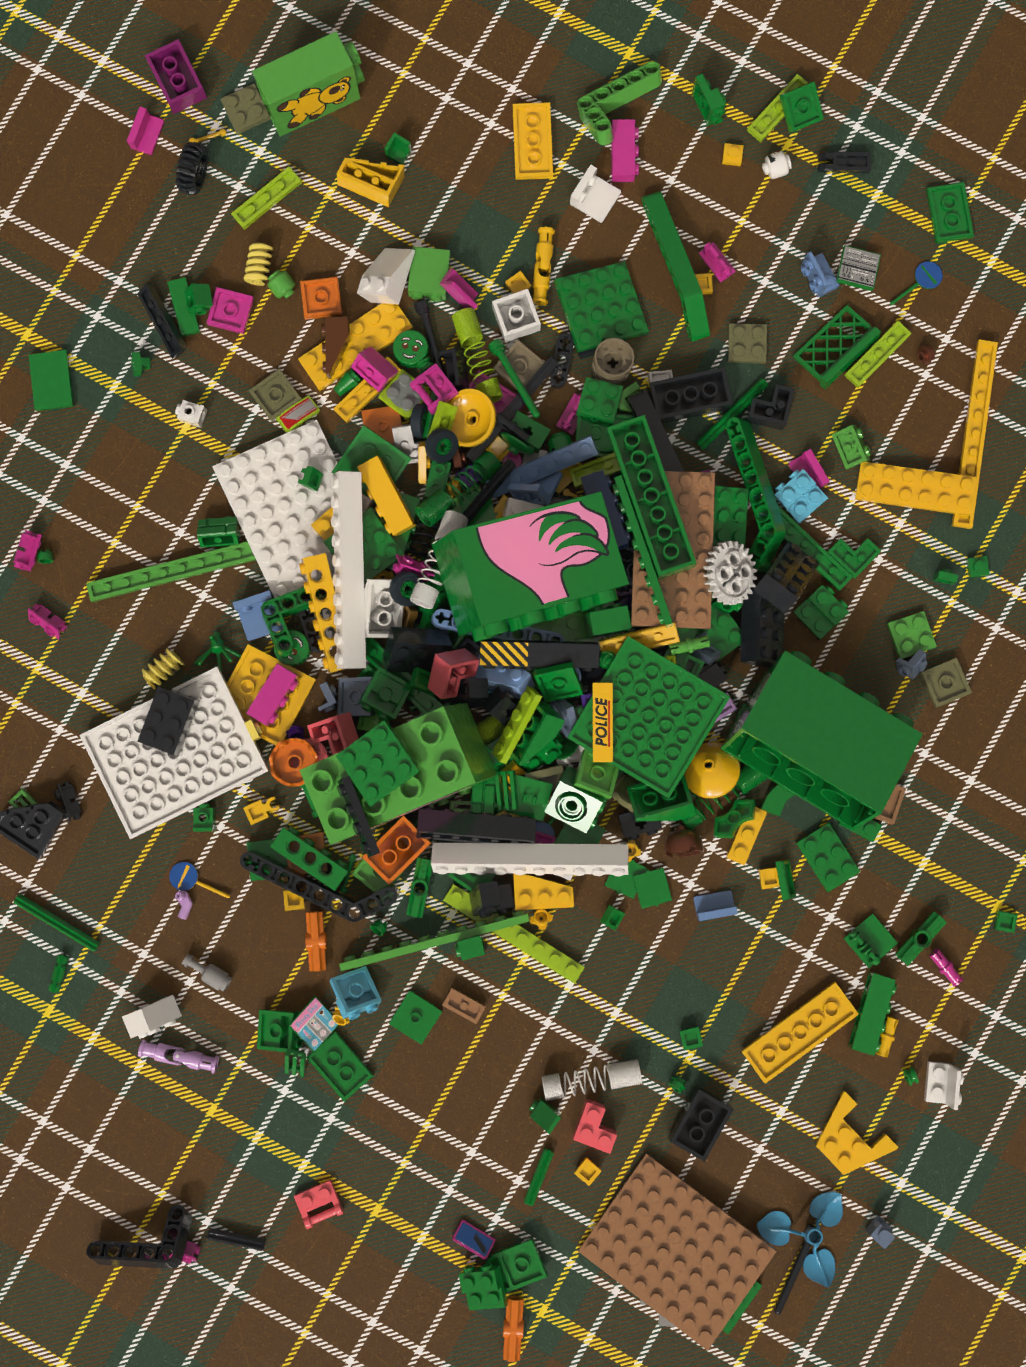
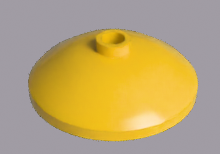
(473, 404)
(717, 779)

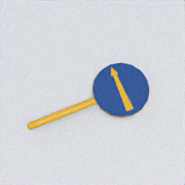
(185, 876)

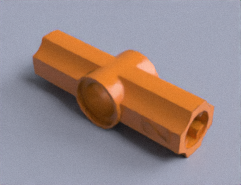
(316, 941)
(513, 1328)

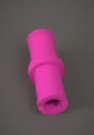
(946, 967)

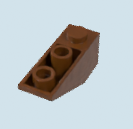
(336, 341)

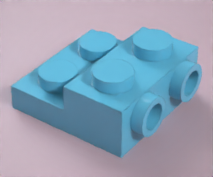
(800, 495)
(355, 993)

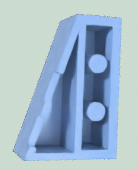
(513, 680)

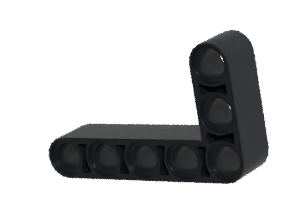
(145, 1250)

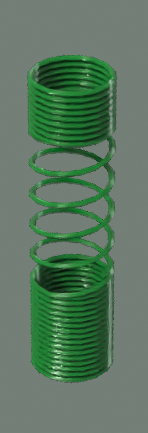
(434, 507)
(747, 780)

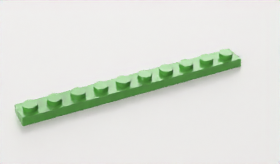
(170, 571)
(442, 938)

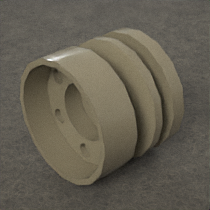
(615, 352)

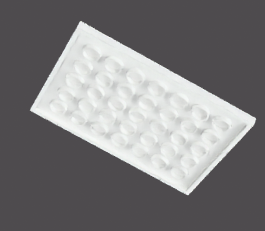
(277, 509)
(158, 786)

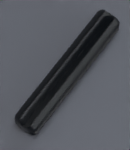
(236, 1239)

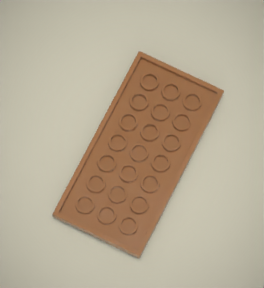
(686, 591)

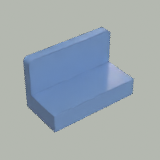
(714, 905)

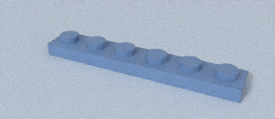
(549, 463)

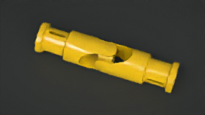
(544, 253)

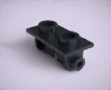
(64, 794)

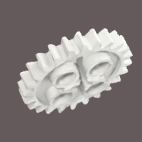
(730, 572)

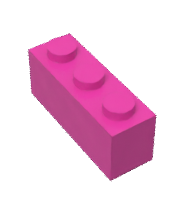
(624, 151)
(273, 695)

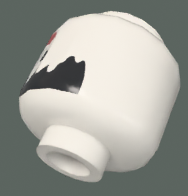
(776, 164)

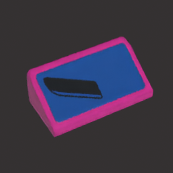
(473, 1239)

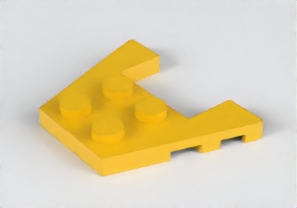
(844, 1145)

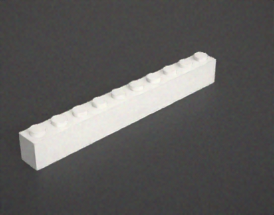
(348, 570)
(530, 858)

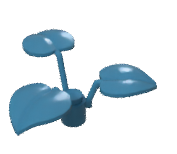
(829, 1211)

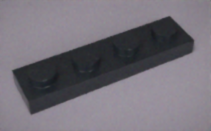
(162, 320)
(360, 823)

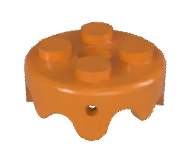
(281, 757)

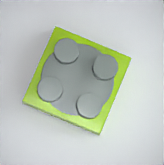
(400, 395)

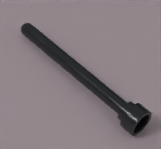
(422, 308)
(793, 1275)

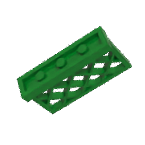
(851, 353)

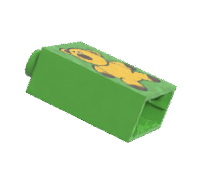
(309, 82)

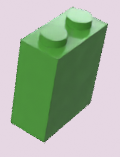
(427, 272)

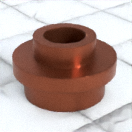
(925, 354)

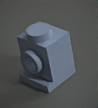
(880, 1232)

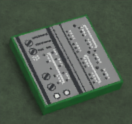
(858, 268)

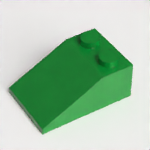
(538, 733)
(654, 806)

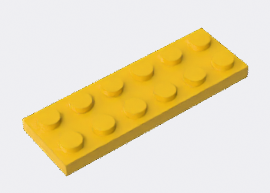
(373, 329)
(916, 488)
(799, 1032)

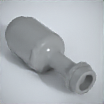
(211, 974)

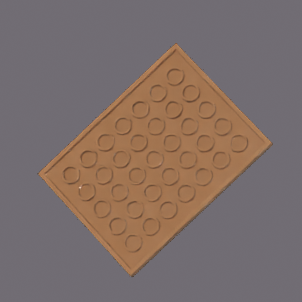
(677, 1251)

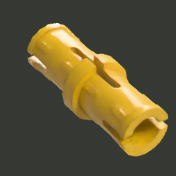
(887, 1036)

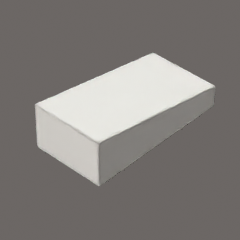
(659, 375)

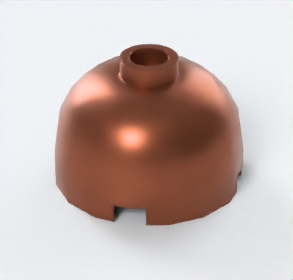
(683, 843)

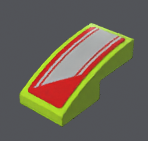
(297, 414)

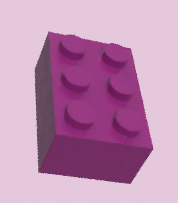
(176, 76)

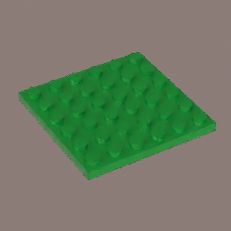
(657, 716)

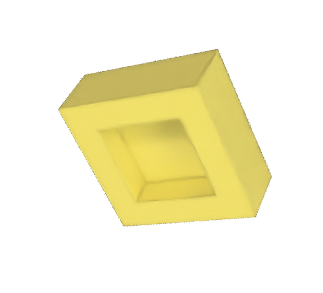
(254, 730)

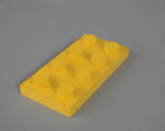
(532, 141)

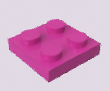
(230, 310)

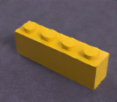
(386, 496)

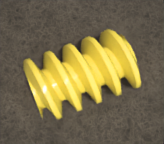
(257, 263)
(161, 668)

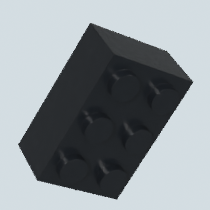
(414, 648)
(168, 720)
(700, 1123)

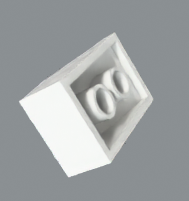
(386, 276)
(380, 609)

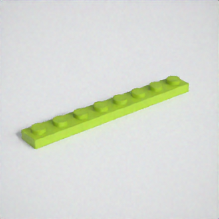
(520, 938)

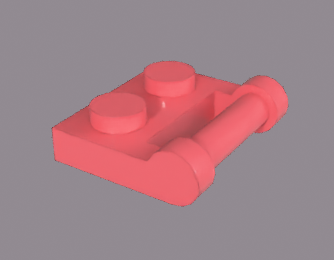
(317, 1197)

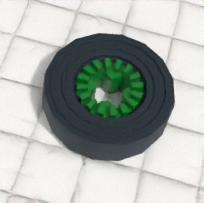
(418, 420)
(447, 450)
(398, 583)

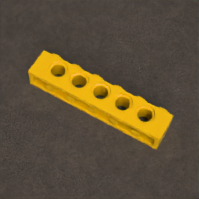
(320, 563)

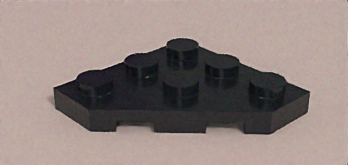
(32, 826)

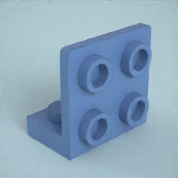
(819, 274)
(538, 491)
(251, 617)

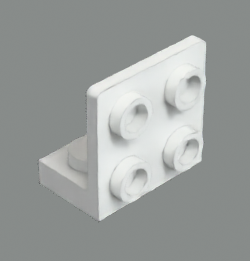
(594, 195)
(943, 1084)

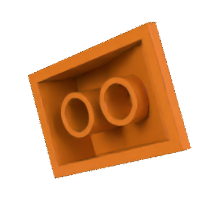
(397, 850)

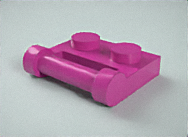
(439, 385)

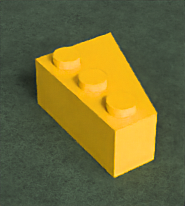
(371, 180)
(538, 893)

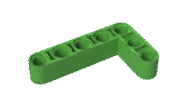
(613, 95)

